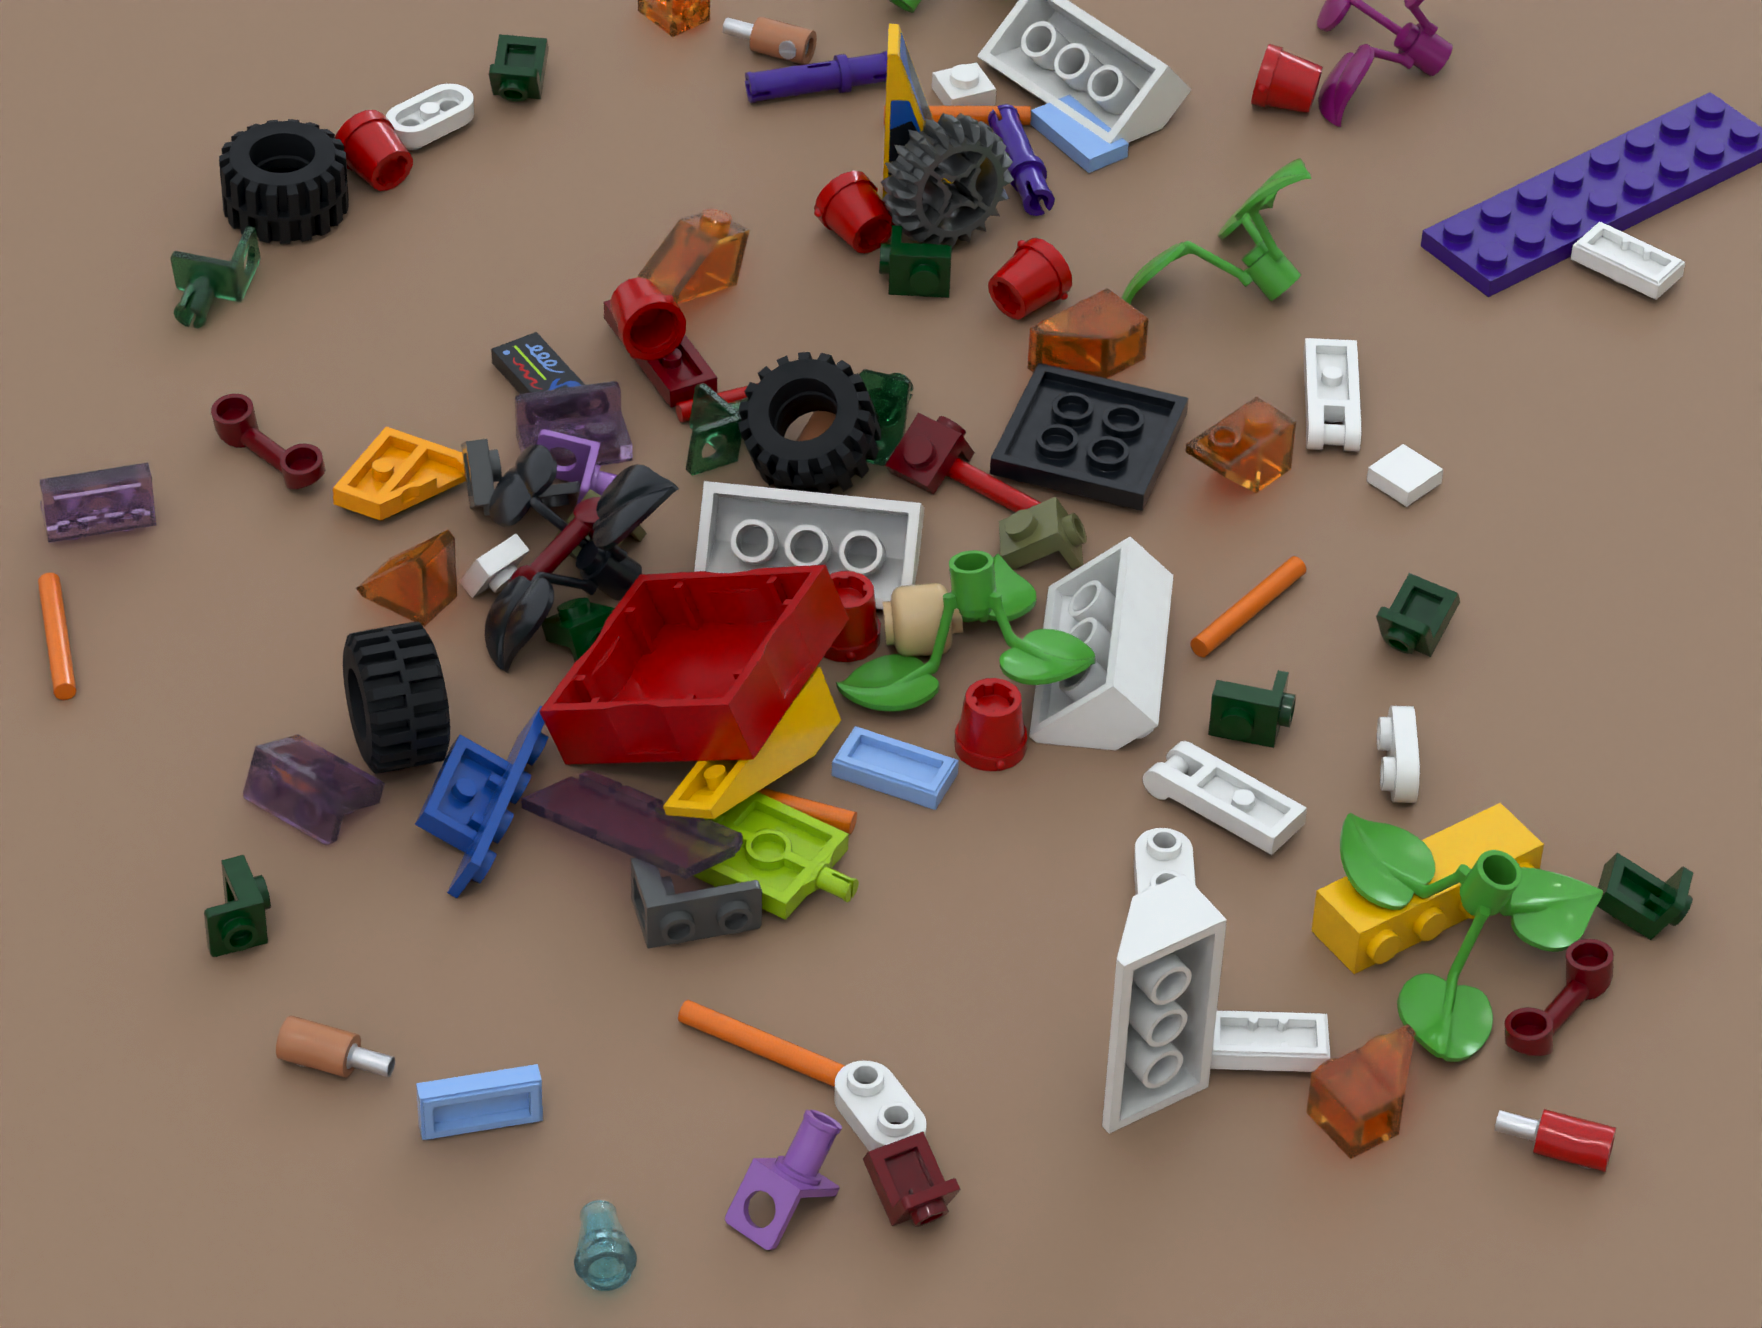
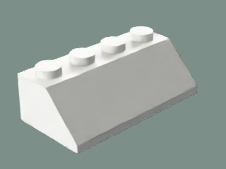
(1066, 51)
(788, 528)
(1122, 614)
(1163, 1001)

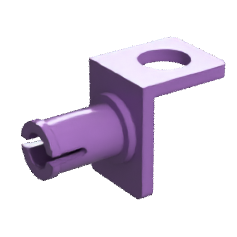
(584, 468)
(786, 1179)

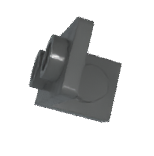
(484, 467)
(691, 915)

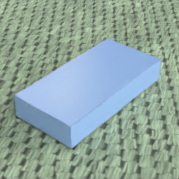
(1076, 140)
(895, 768)
(479, 1102)

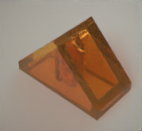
(416, 580)

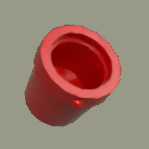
(1286, 81)
(375, 150)
(854, 211)
(1030, 279)
(647, 319)
(862, 631)
(991, 726)

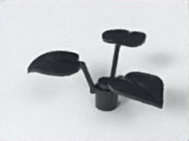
(602, 564)

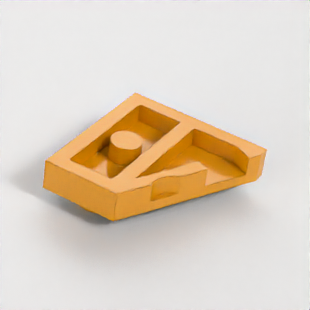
(397, 474)

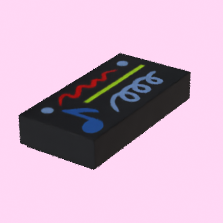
(533, 365)

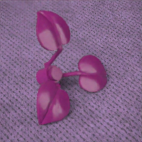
(1416, 45)

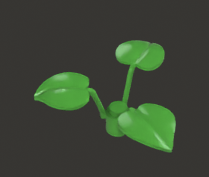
(1265, 262)
(982, 591)
(1544, 909)

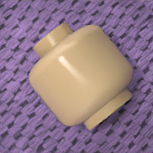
(914, 619)

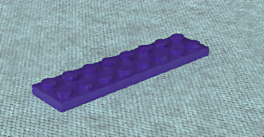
(1610, 184)

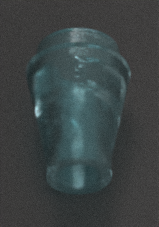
(603, 1249)

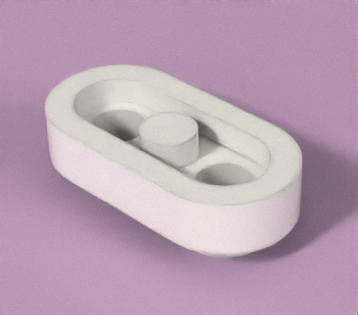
(432, 114)
(1401, 767)
(1162, 856)
(872, 1100)

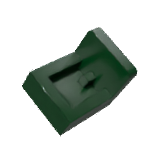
(519, 67)
(916, 267)
(1417, 616)
(576, 625)
(1251, 712)
(1642, 898)
(242, 918)

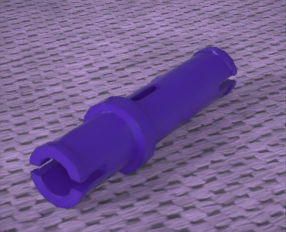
(839, 74)
(1027, 169)

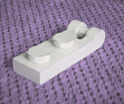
(1332, 394)
(1226, 796)

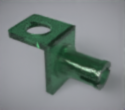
(208, 278)
(891, 400)
(716, 424)

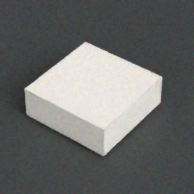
(1404, 475)

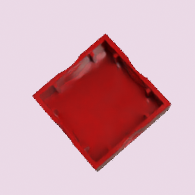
(695, 666)

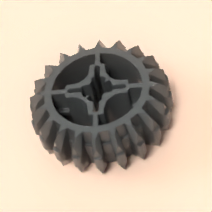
(952, 150)

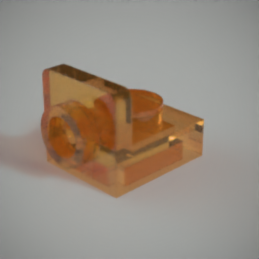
(675, 15)

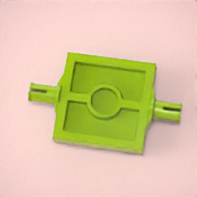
(784, 852)

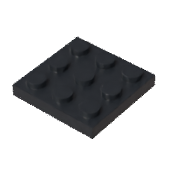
(1089, 436)

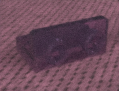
(578, 411)
(97, 502)
(308, 786)

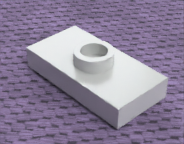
(1628, 260)
(1270, 1041)

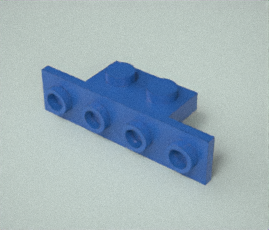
(473, 795)

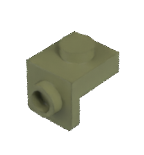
(1040, 532)

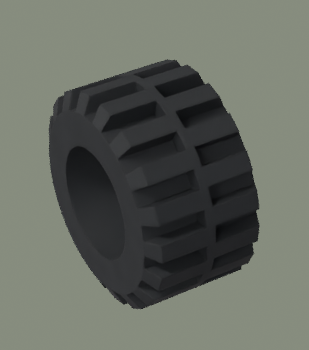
(284, 180)
(801, 389)
(396, 697)

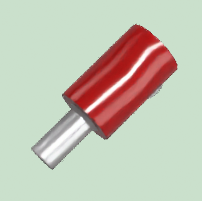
(1562, 1137)

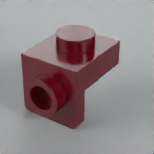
(929, 452)
(910, 1181)

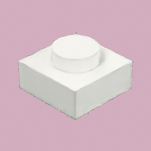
(964, 86)
(494, 567)

